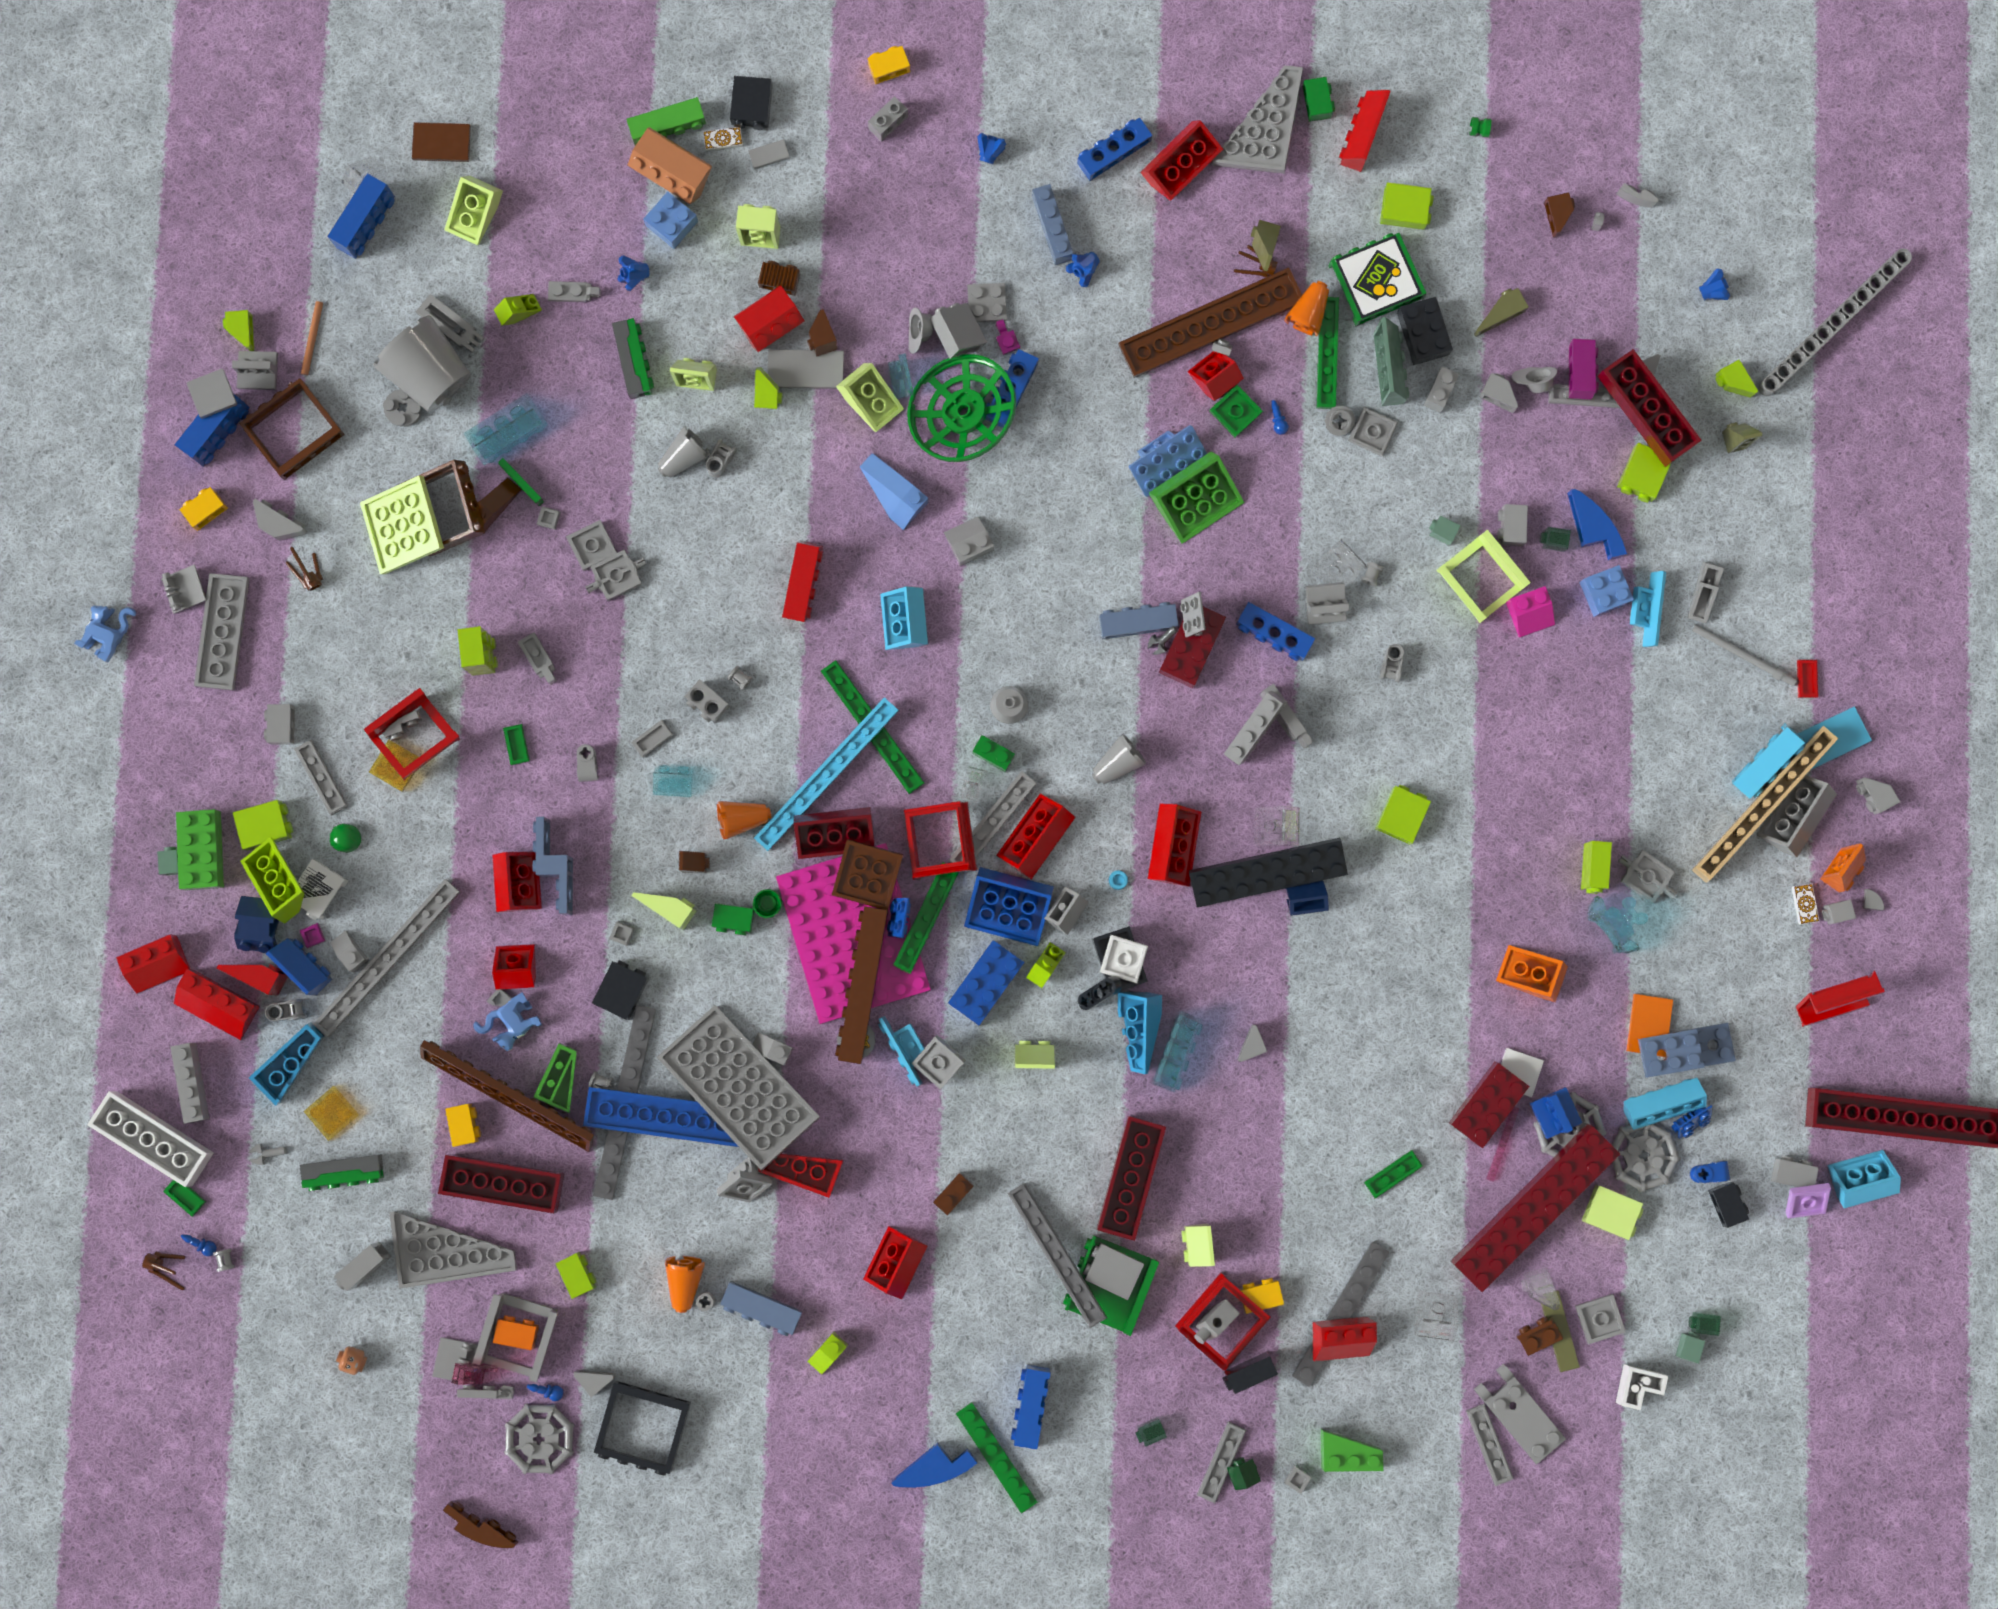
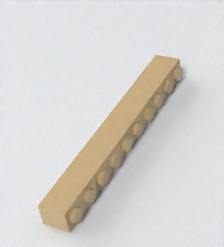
(1764, 804)

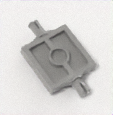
(616, 575)
(1647, 876)

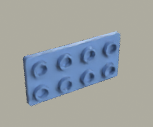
(1166, 458)

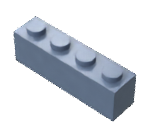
(1052, 224)
(1138, 621)
(761, 1308)

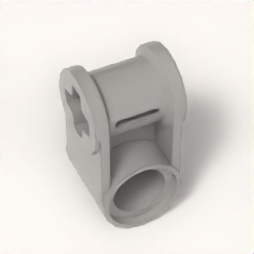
(722, 455)
(1392, 664)
(586, 766)
(289, 1010)

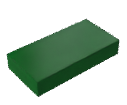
(516, 744)
(185, 1197)

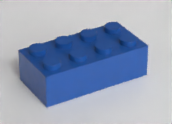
(361, 216)
(209, 434)
(986, 982)

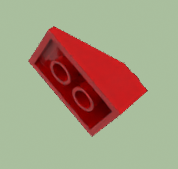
(262, 977)

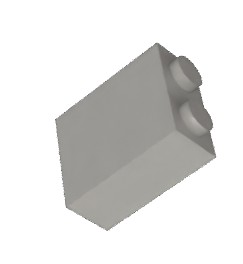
(958, 330)
(362, 1266)
(1113, 1270)

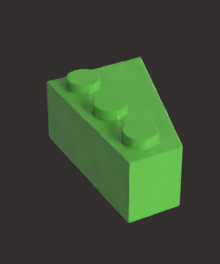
(558, 1079)
(1347, 1454)

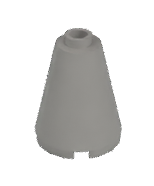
(682, 453)
(1118, 761)

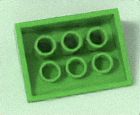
(1196, 497)

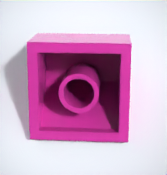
(1531, 611)

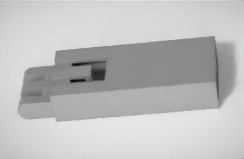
(447, 321)
(1290, 722)

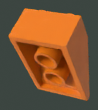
(1845, 867)
(1532, 973)

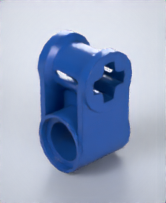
(1712, 1172)

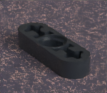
(1106, 993)

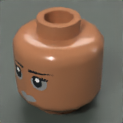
(351, 1360)

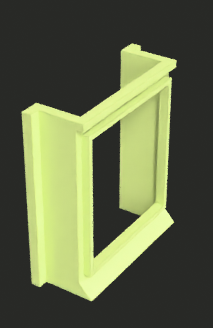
(1501, 558)

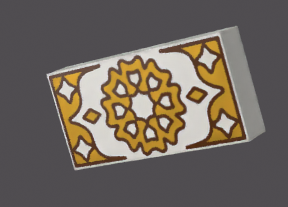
(723, 138)
(1805, 904)

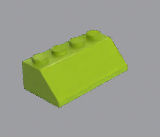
(274, 881)

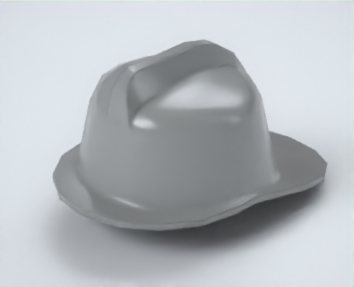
(919, 329)
(1536, 379)

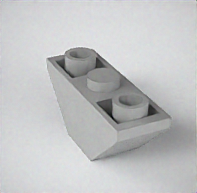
(276, 523)

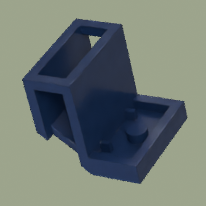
(1307, 898)
(255, 926)

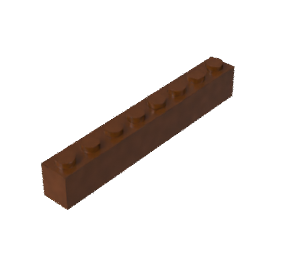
(862, 985)

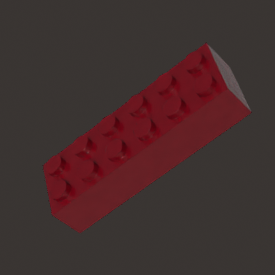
(1649, 408)
(1131, 1178)
(501, 1183)

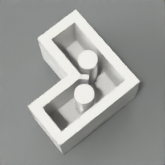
(1634, 1384)

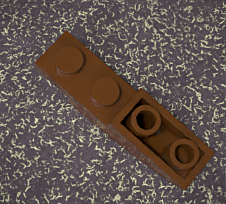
(487, 1533)

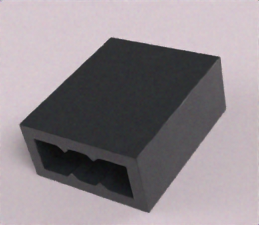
(751, 102)
(620, 989)
(1249, 1373)

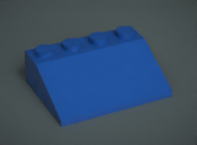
(1008, 906)

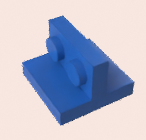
(1556, 1113)

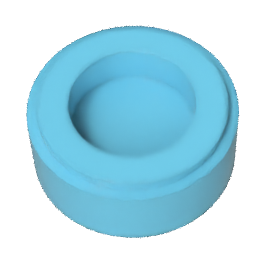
(1118, 880)

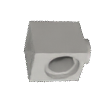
(1838, 912)

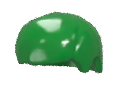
(345, 838)
(767, 903)

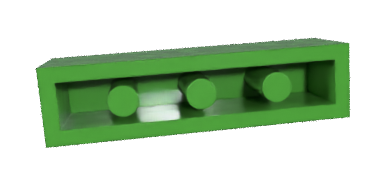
(668, 120)

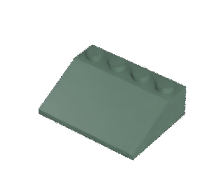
(1390, 363)

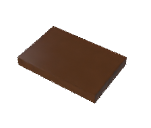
(441, 142)

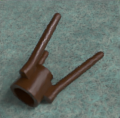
(1272, 267)
(311, 581)
(154, 1263)

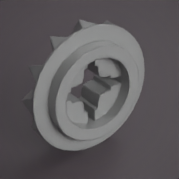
(1344, 427)

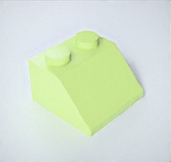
(1199, 1245)

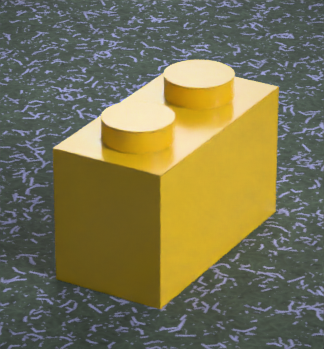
(888, 64)
(203, 508)
(462, 1124)
(1263, 1295)

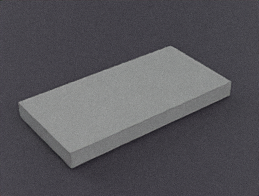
(806, 370)

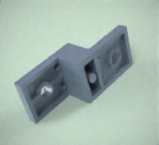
(553, 866)
(1686, 1050)

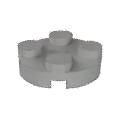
(401, 418)

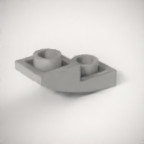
(1645, 198)
(397, 729)

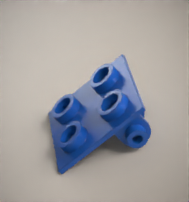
(899, 909)
(1701, 1118)

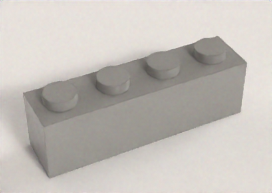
(1255, 727)
(189, 1083)

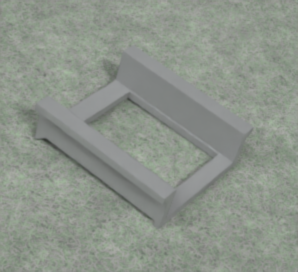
(481, 1355)

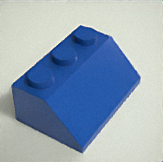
(300, 966)

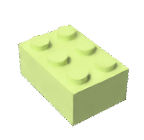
(758, 226)

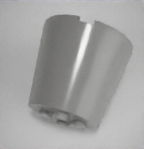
(424, 365)

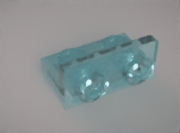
(900, 377)
(672, 781)

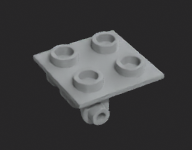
(183, 589)
(1193, 615)
(452, 1352)

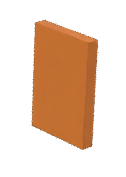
(1648, 1018)

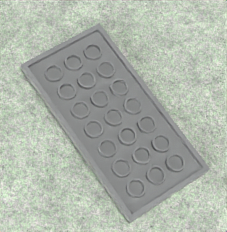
(738, 1087)

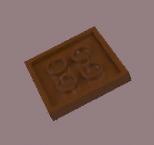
(867, 874)

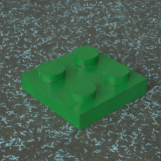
(1236, 411)

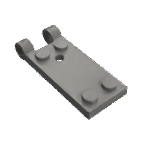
(1527, 1421)

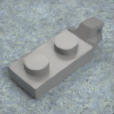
(572, 291)
(538, 657)
(469, 1391)

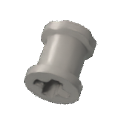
(1372, 574)
(739, 677)
(600, 1081)
(227, 1258)
(700, 1304)

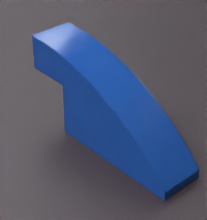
(1595, 525)
(934, 1468)

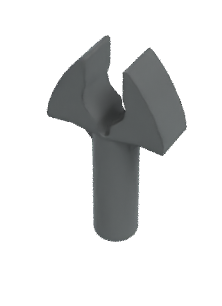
(1162, 640)

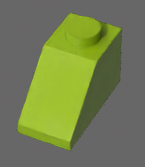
(240, 326)
(1736, 380)
(766, 391)
(827, 1353)

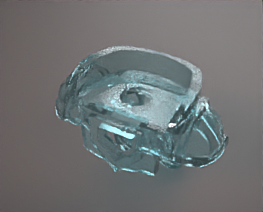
(1617, 923)

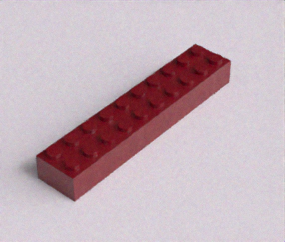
(1902, 1117)
(1535, 1207)

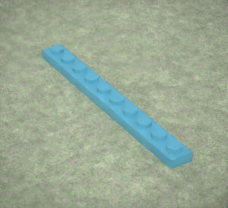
(826, 773)

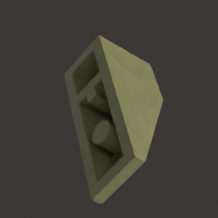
(1264, 241)
(1507, 307)
(1740, 436)

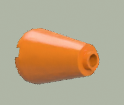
(1309, 309)
(740, 817)
(683, 1281)

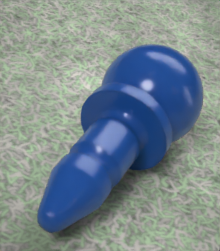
(1280, 425)
(206, 1247)
(554, 1393)

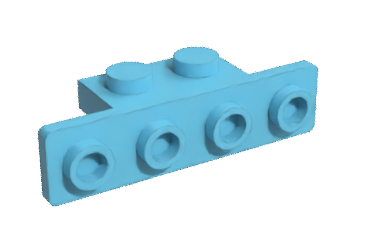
(1647, 608)
(907, 1046)

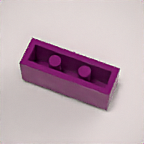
(1583, 369)

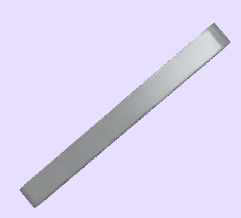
(1840, 315)

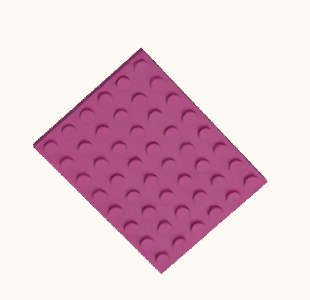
(825, 941)

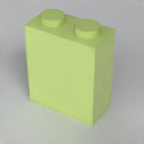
(1612, 1212)

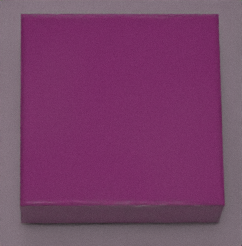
(312, 935)

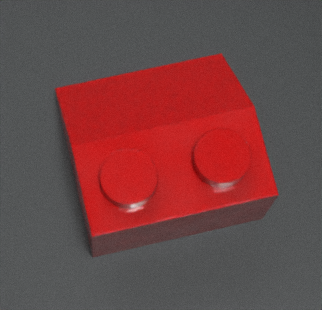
(1216, 374)
(514, 967)

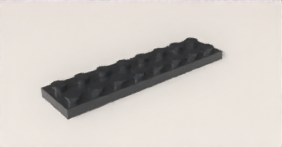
(1268, 872)

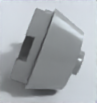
(1009, 704)

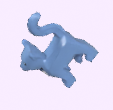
(98, 631)
(512, 1019)

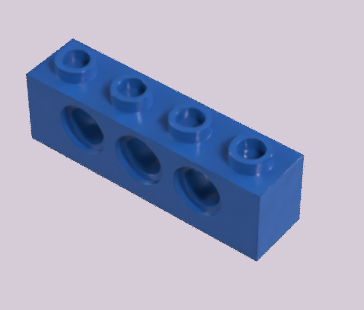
(1133, 128)
(1022, 361)
(1285, 630)

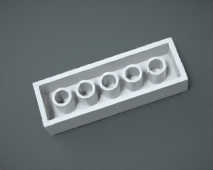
(150, 1138)

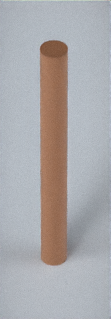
(312, 338)

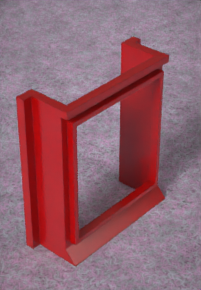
(403, 708)
(966, 840)
(1838, 999)
(1201, 1303)

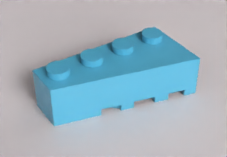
(1769, 761)

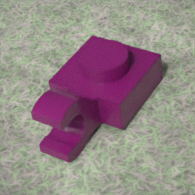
(1007, 340)

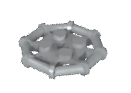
(1563, 1138)
(1654, 1160)
(531, 1430)

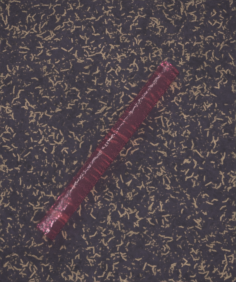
(1502, 1144)

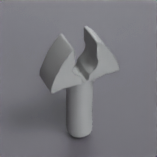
(266, 1153)

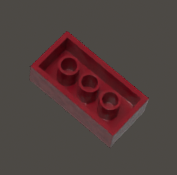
(1189, 654)
(828, 831)
(1488, 1104)

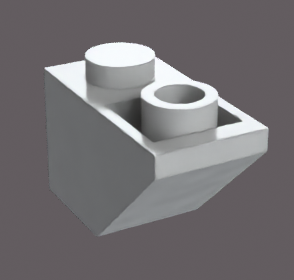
(1877, 794)

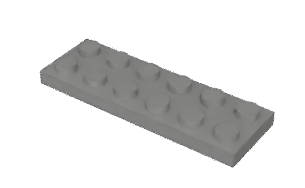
(221, 632)

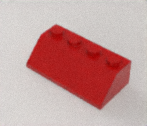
(1364, 129)
(1182, 160)
(1036, 836)
(1174, 844)
(215, 1003)

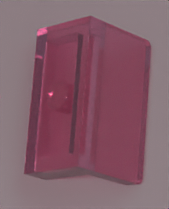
(470, 1373)

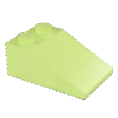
(472, 209)
(694, 374)
(870, 396)
(674, 910)
(1034, 1055)

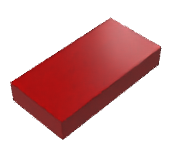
(1807, 678)

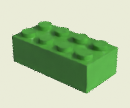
(199, 850)

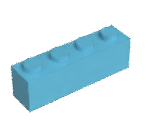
(1665, 1103)

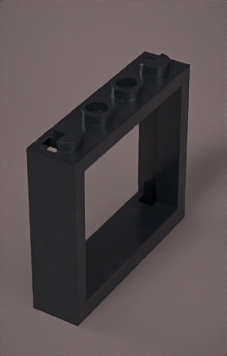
(652, 1396)

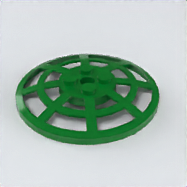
(956, 402)

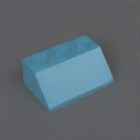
(904, 618)
(1864, 1179)

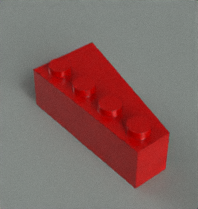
(802, 581)
(806, 1172)

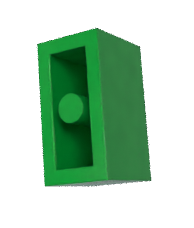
(1317, 99)
(993, 753)
(732, 918)

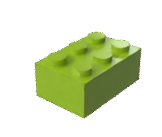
(477, 651)

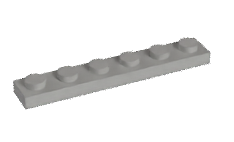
(998, 814)

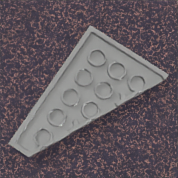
(1266, 132)
(438, 1254)

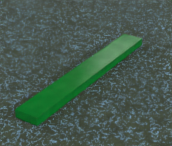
(882, 741)

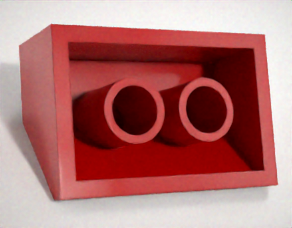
(769, 318)
(515, 882)
(153, 963)
(895, 1263)
(1343, 1338)

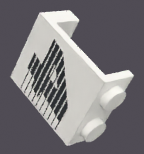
(319, 888)

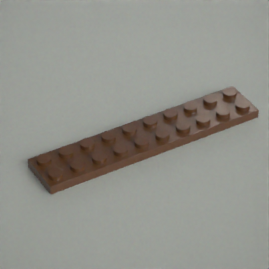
(1210, 322)
(502, 1093)

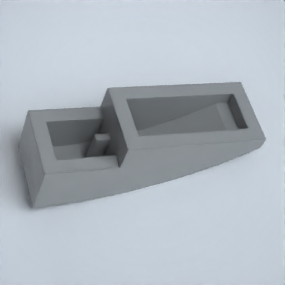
(1705, 592)

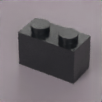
(1729, 1204)

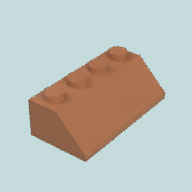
(669, 166)

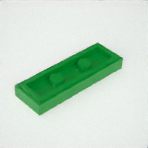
(520, 482)
(1393, 1174)

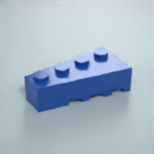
(1031, 1406)

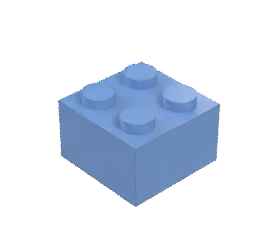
(670, 220)
(1606, 591)

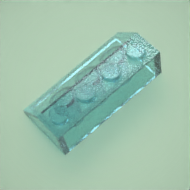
(505, 429)
(1176, 1051)

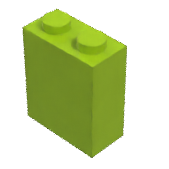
(1406, 206)
(1643, 474)
(1403, 814)
(262, 822)
(1596, 866)

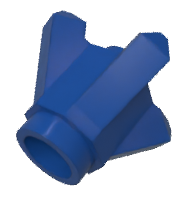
(990, 147)
(1083, 266)
(632, 272)
(1715, 287)

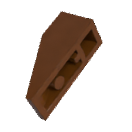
(497, 501)

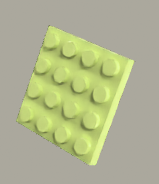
(402, 525)

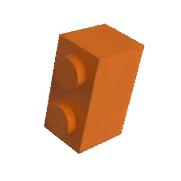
(516, 1333)

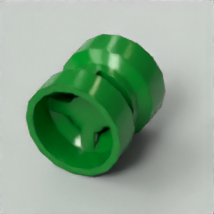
(1480, 127)

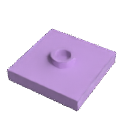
(1808, 1200)

